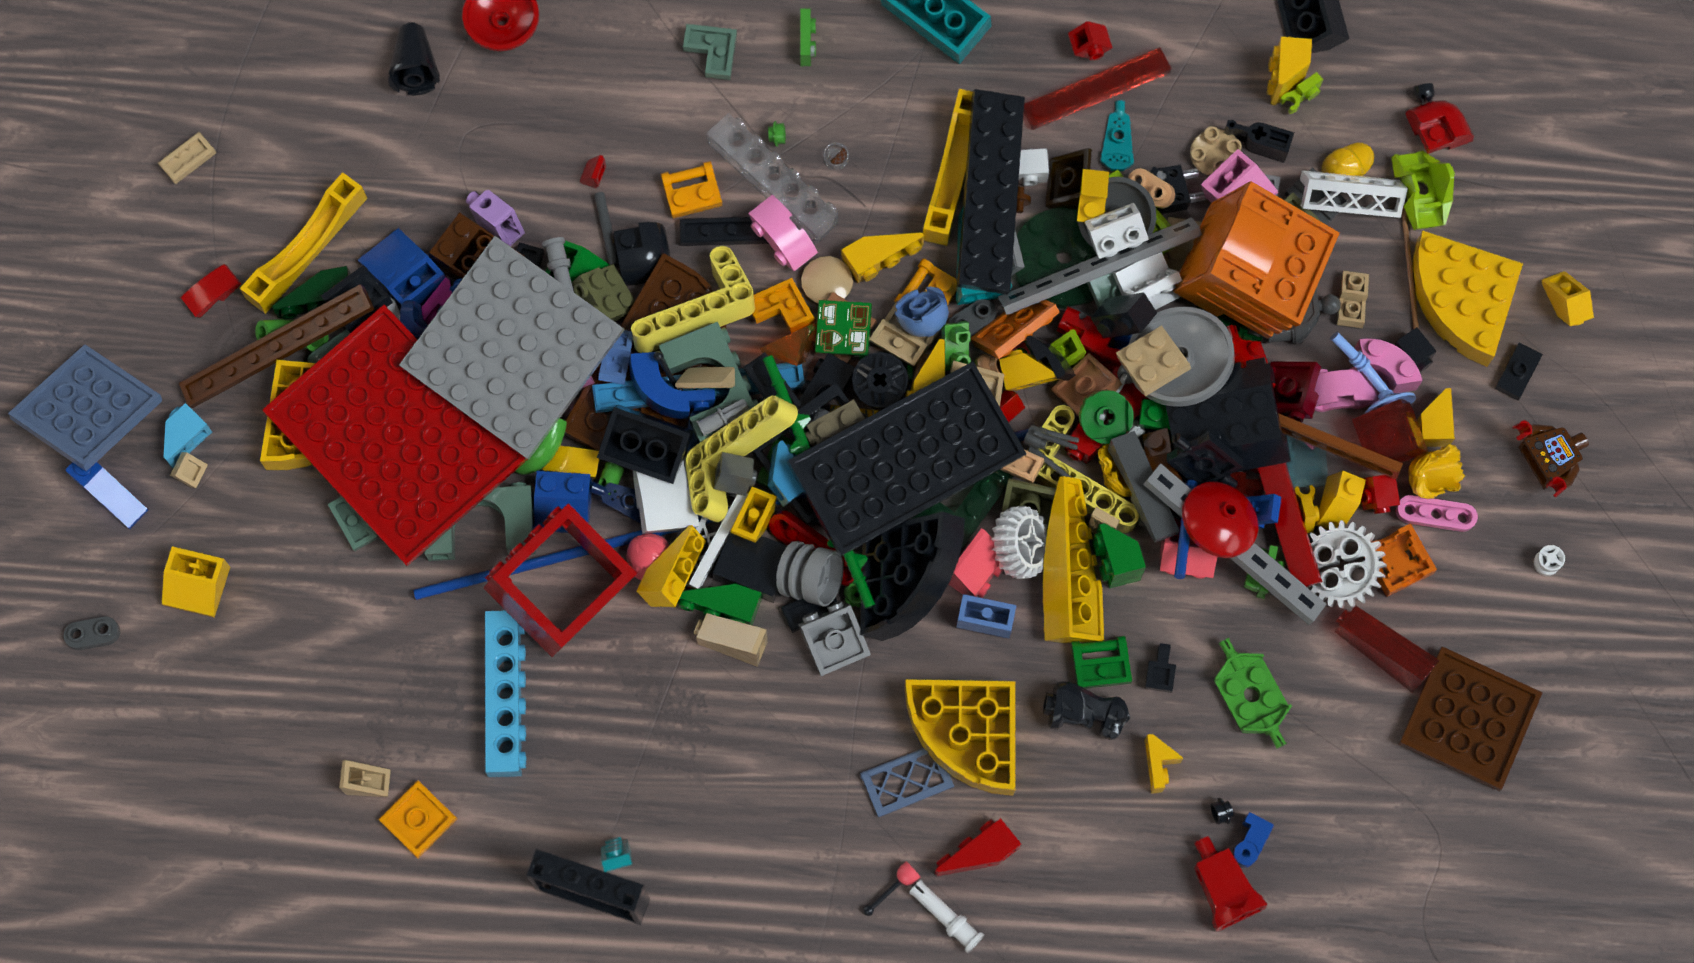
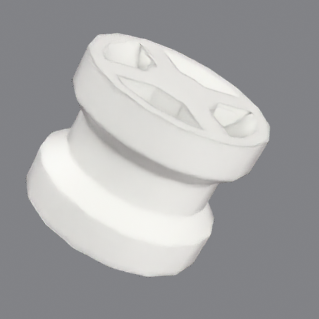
(1553, 556)

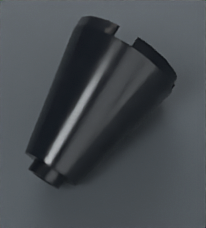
(413, 62)

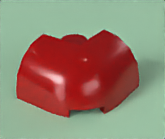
(1439, 125)

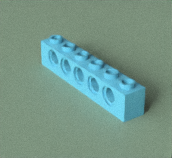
(498, 763)

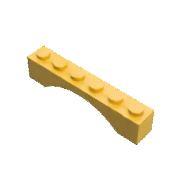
(951, 174)
(278, 274)

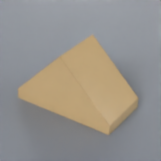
(364, 779)

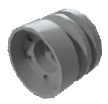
(809, 573)

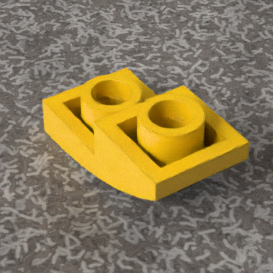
(574, 461)

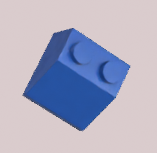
(559, 489)

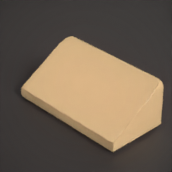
(707, 378)

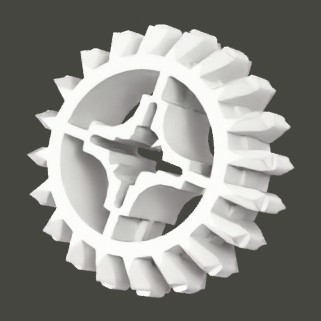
(1020, 542)

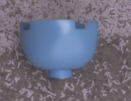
(922, 312)

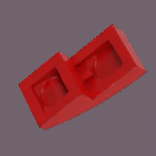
(213, 287)

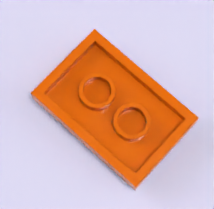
(1012, 329)

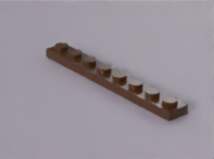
(276, 346)

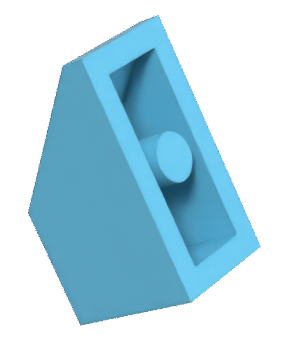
(183, 433)

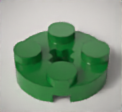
(1092, 408)

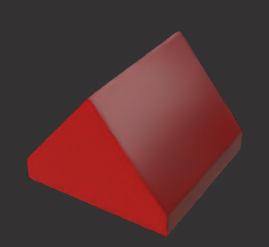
(1011, 404)

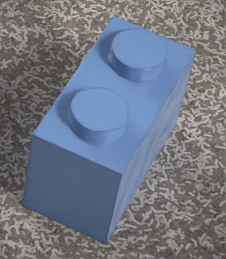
(986, 616)

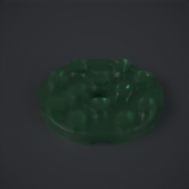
(1040, 243)

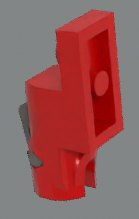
(1089, 337)

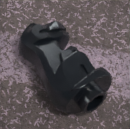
(1077, 705)

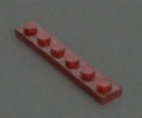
(1096, 88)

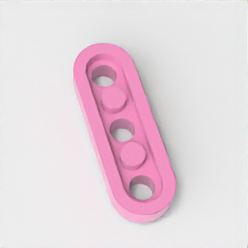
(1447, 510)

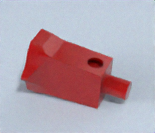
(1225, 886)

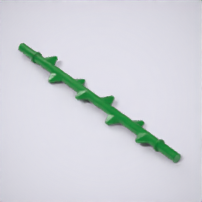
(801, 444)

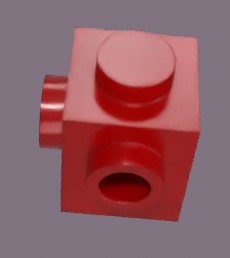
(1090, 40)
(1380, 494)

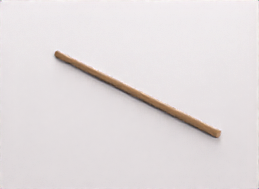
(1409, 268)

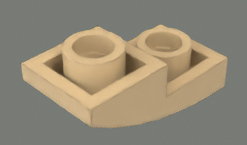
(1353, 299)

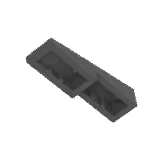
(1135, 470)

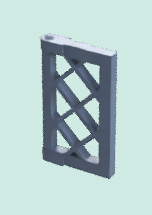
(901, 801)

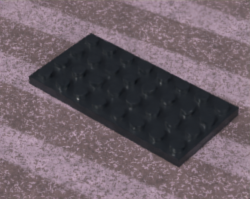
(906, 458)

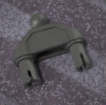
(1328, 304)

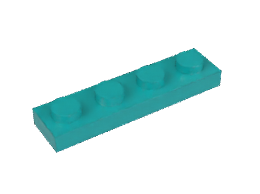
(615, 854)

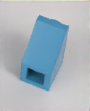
(781, 478)

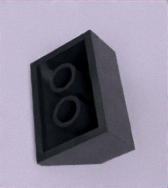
(1316, 21)
(645, 443)

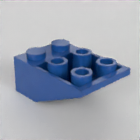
(402, 269)

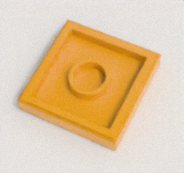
(417, 819)

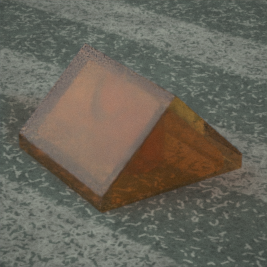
(793, 347)

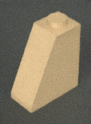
(732, 638)

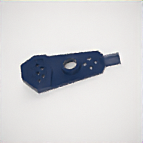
(618, 504)

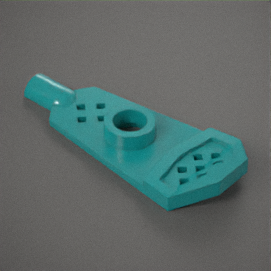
(1118, 147)

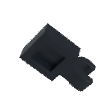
(1161, 674)

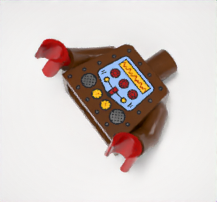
(1551, 454)

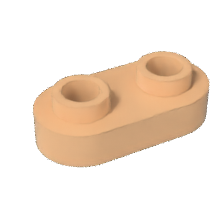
(1153, 185)

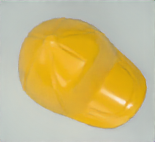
(1349, 160)

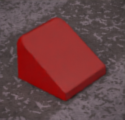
(593, 171)

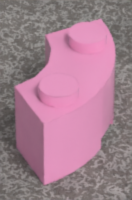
(773, 223)
(1391, 364)
(1344, 390)

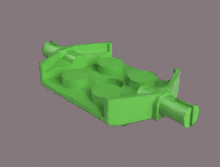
(1250, 672)

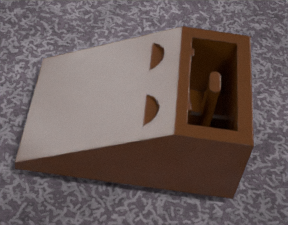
(460, 247)

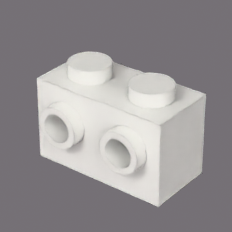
(1116, 231)

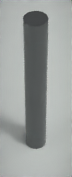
(606, 228)

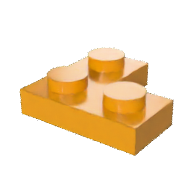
(783, 300)

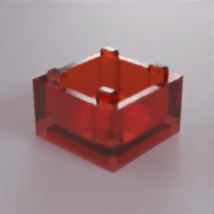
(1391, 431)

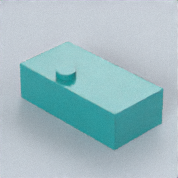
(947, 24)

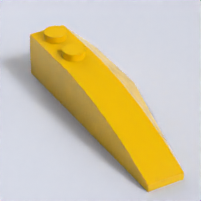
(1069, 580)

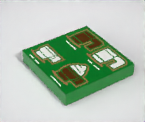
(843, 328)

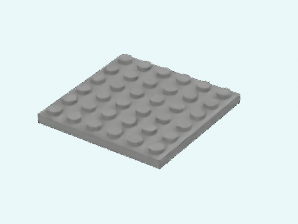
(512, 347)

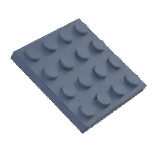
(85, 407)

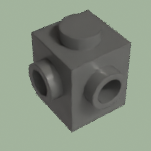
(734, 474)

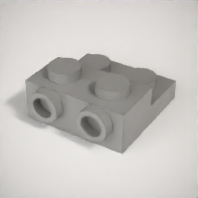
(833, 638)

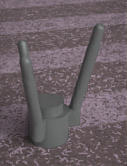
(1040, 438)

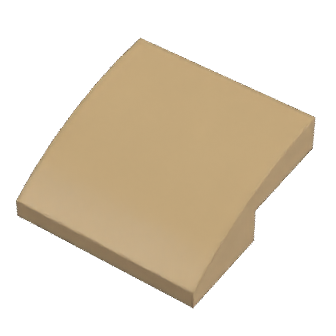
(898, 342)

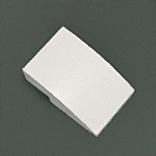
(664, 504)

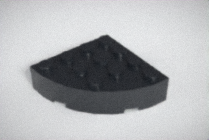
(909, 572)

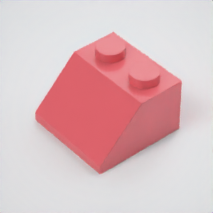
(1199, 563)
(976, 567)

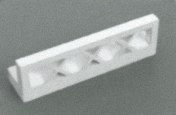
(1353, 184)
(717, 543)

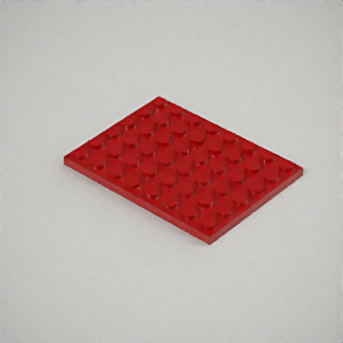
(389, 439)

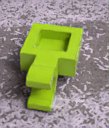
(1305, 90)

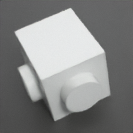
(1033, 167)

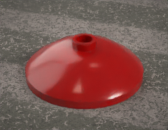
(483, 17)
(1213, 527)

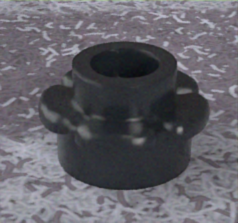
(1221, 811)

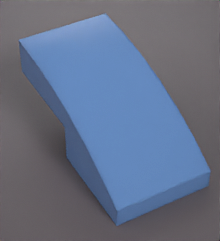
(616, 362)

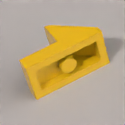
(1092, 194)
(1157, 755)

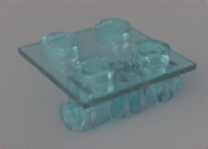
(1306, 465)

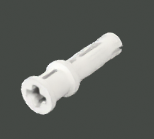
(955, 924)

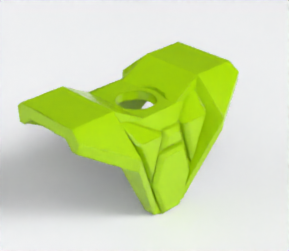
(1434, 207)

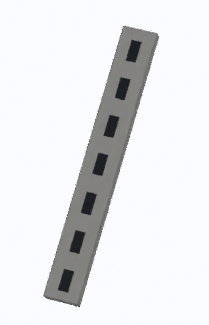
(1096, 267)
(1253, 561)

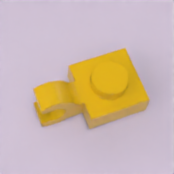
(1309, 512)

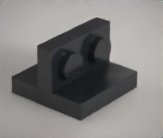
(375, 292)

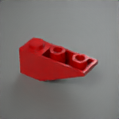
(985, 850)

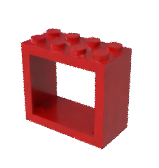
(523, 610)

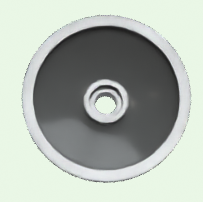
(1123, 192)

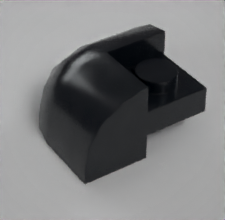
(640, 250)

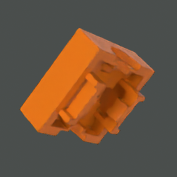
(1401, 571)

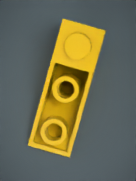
(875, 253)
(671, 570)

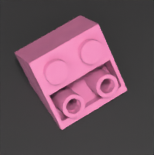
(1233, 174)

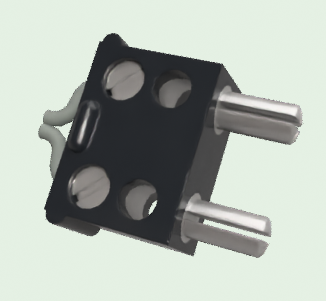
(1176, 178)

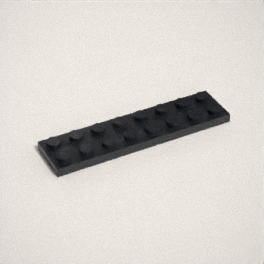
(990, 192)

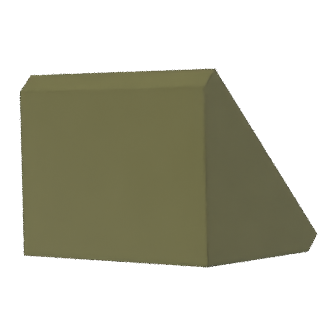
(1029, 495)

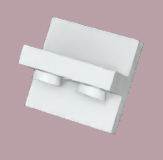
(1150, 277)

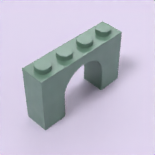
(710, 347)
(516, 507)

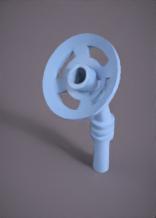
(1362, 364)

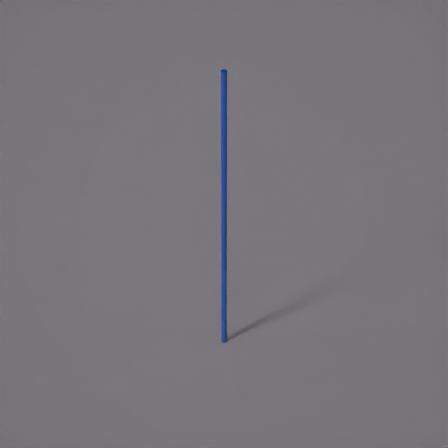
(560, 556)

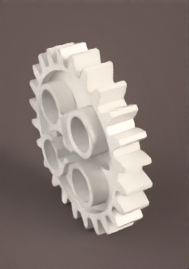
(1347, 588)

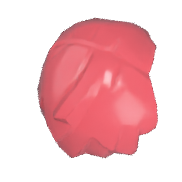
(644, 551)

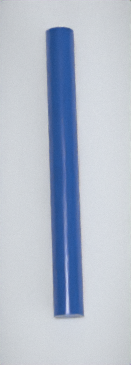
(1183, 544)

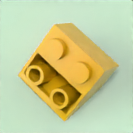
(1288, 66)
(194, 581)

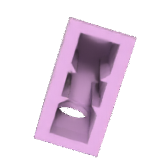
(495, 216)

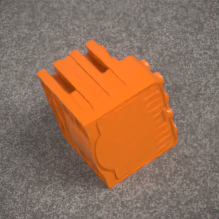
(1256, 260)

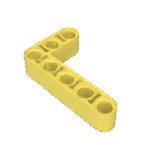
(723, 306)
(736, 438)
(1094, 490)

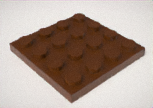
(1470, 719)

